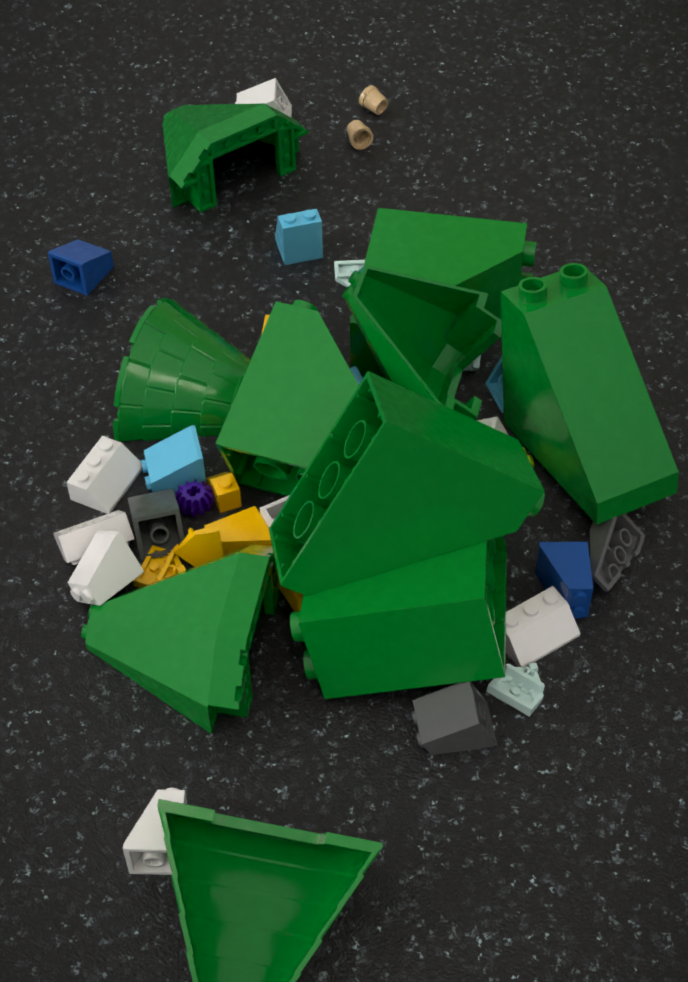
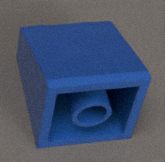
(79, 265)
(569, 571)

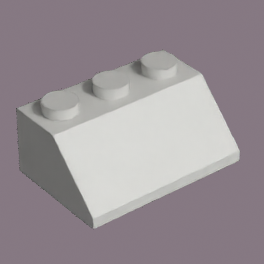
(104, 475)
(76, 539)
(539, 627)

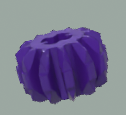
(194, 498)

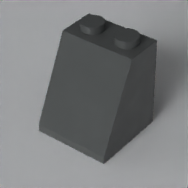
(156, 522)
(453, 720)

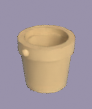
(373, 100)
(359, 134)

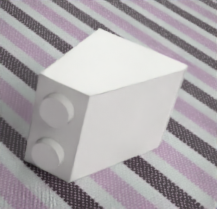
(268, 93)
(104, 569)
(145, 845)

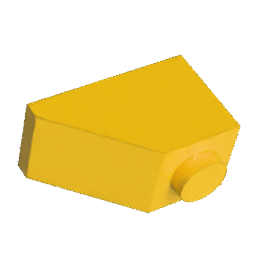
(225, 491)

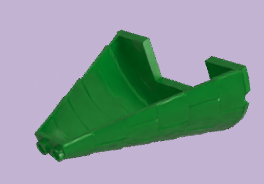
(175, 376)
(256, 891)

